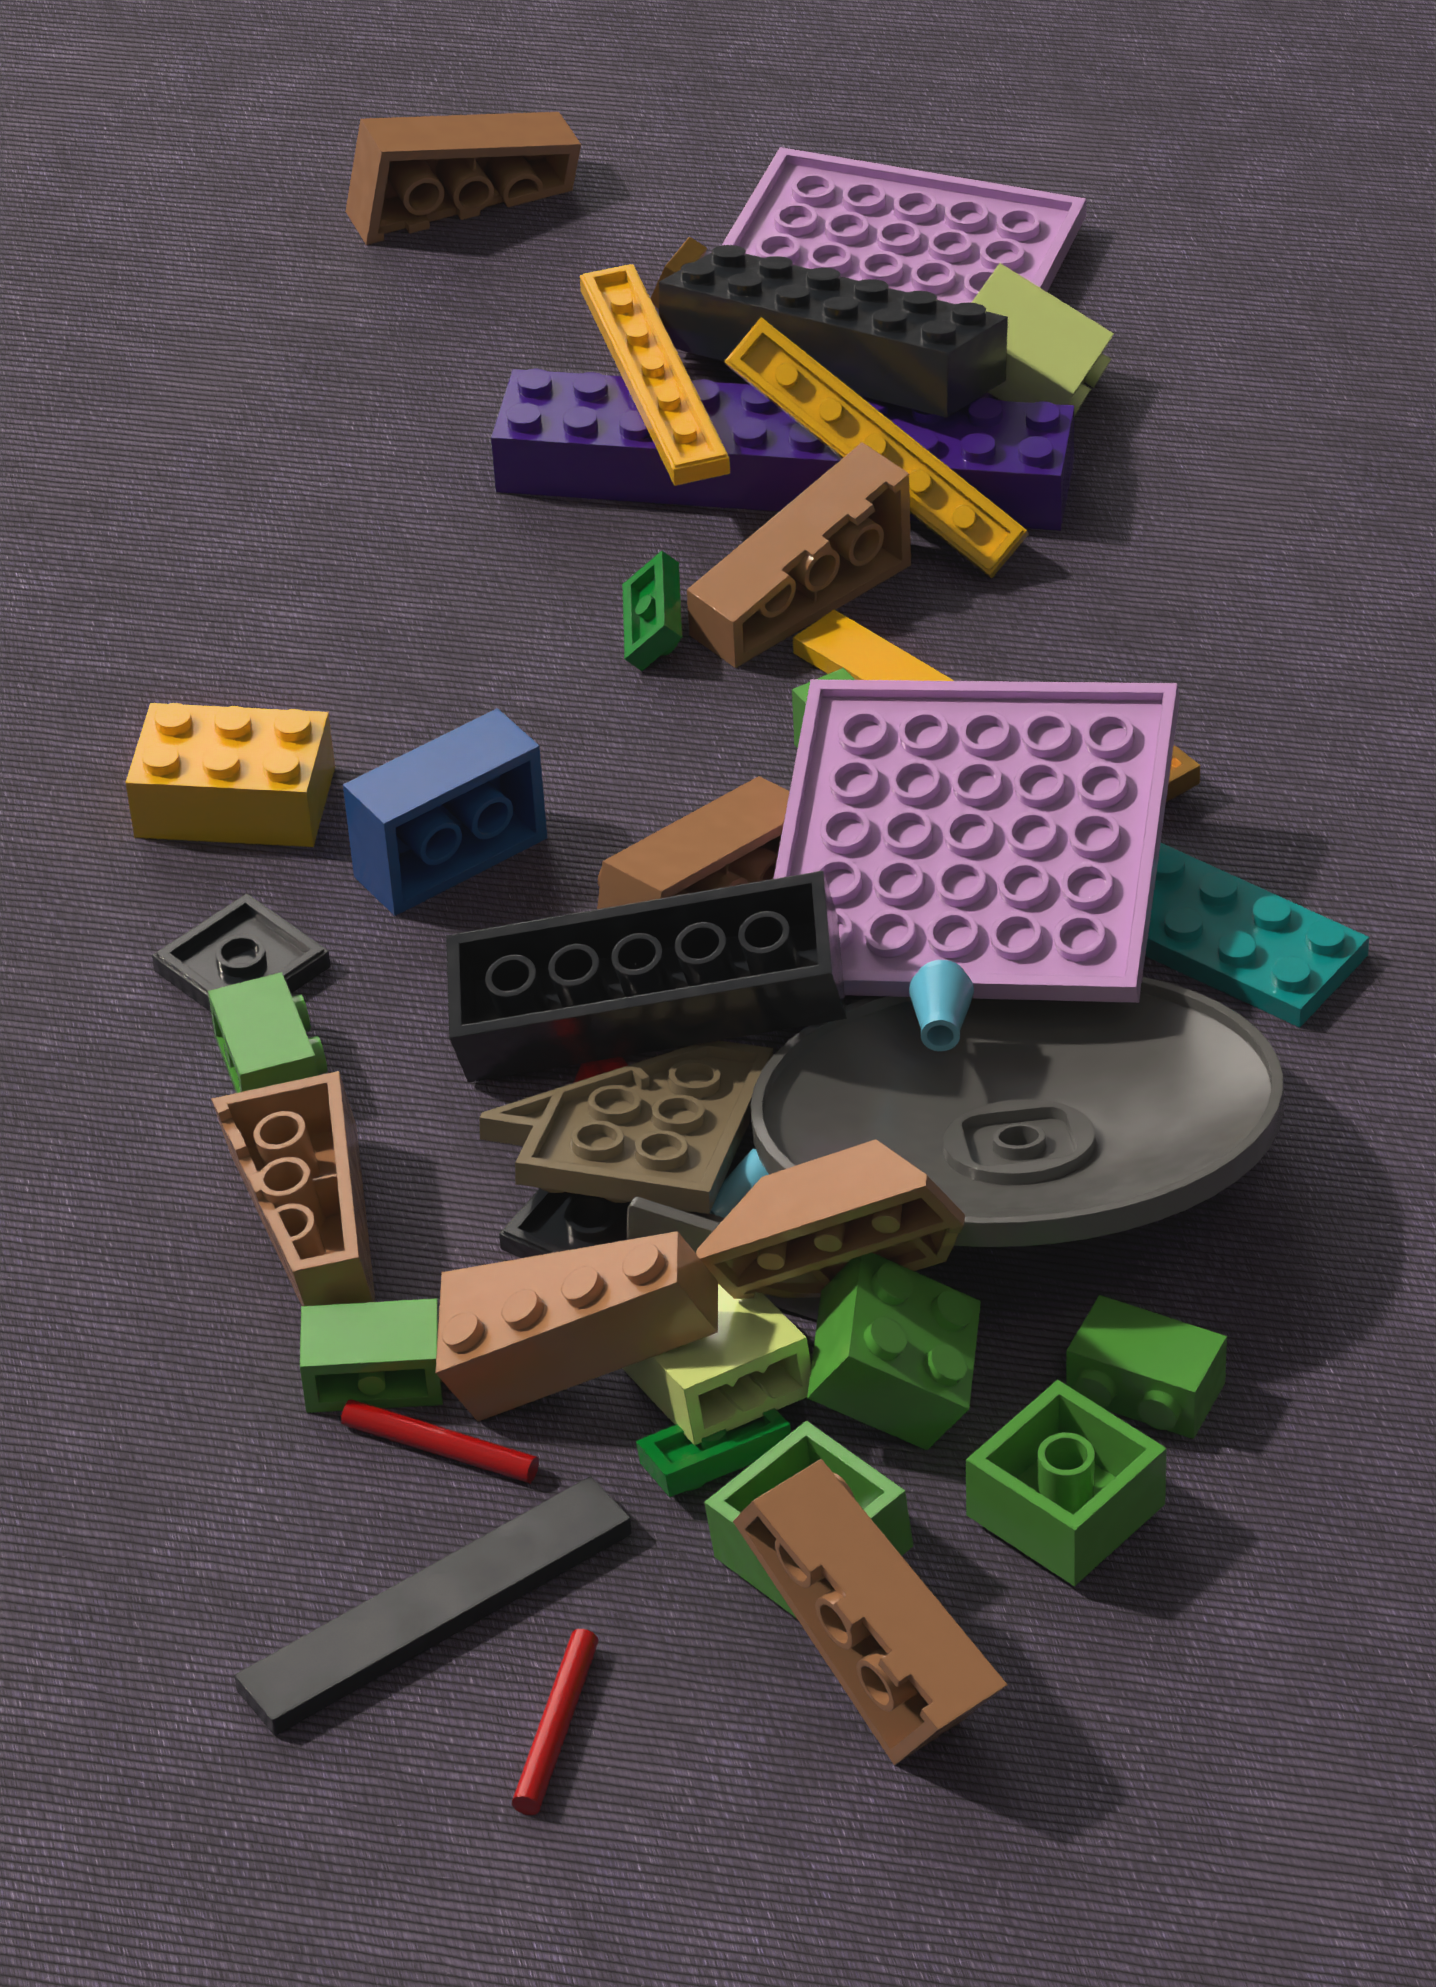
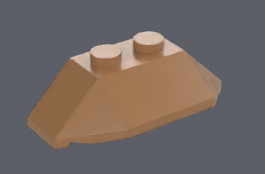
(818, 1215)

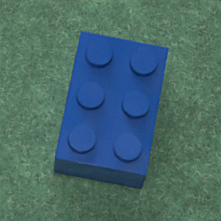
(445, 811)

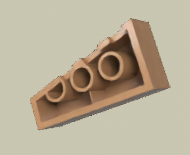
(455, 165)
(806, 559)
(709, 849)
(306, 1182)
(567, 1318)
(867, 1611)

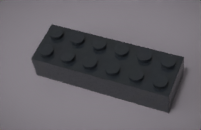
(867, 335)
(645, 977)

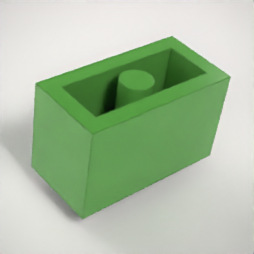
(264, 1033)
(370, 1354)
(1147, 1366)

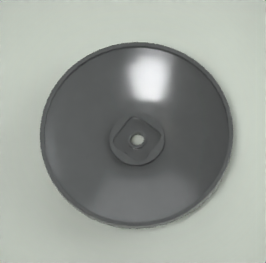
(1042, 1113)

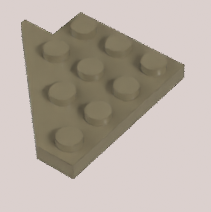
(639, 1130)

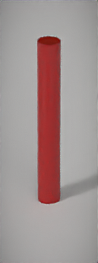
(440, 1441)
(555, 1722)

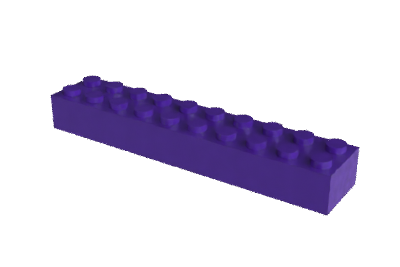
(589, 441)

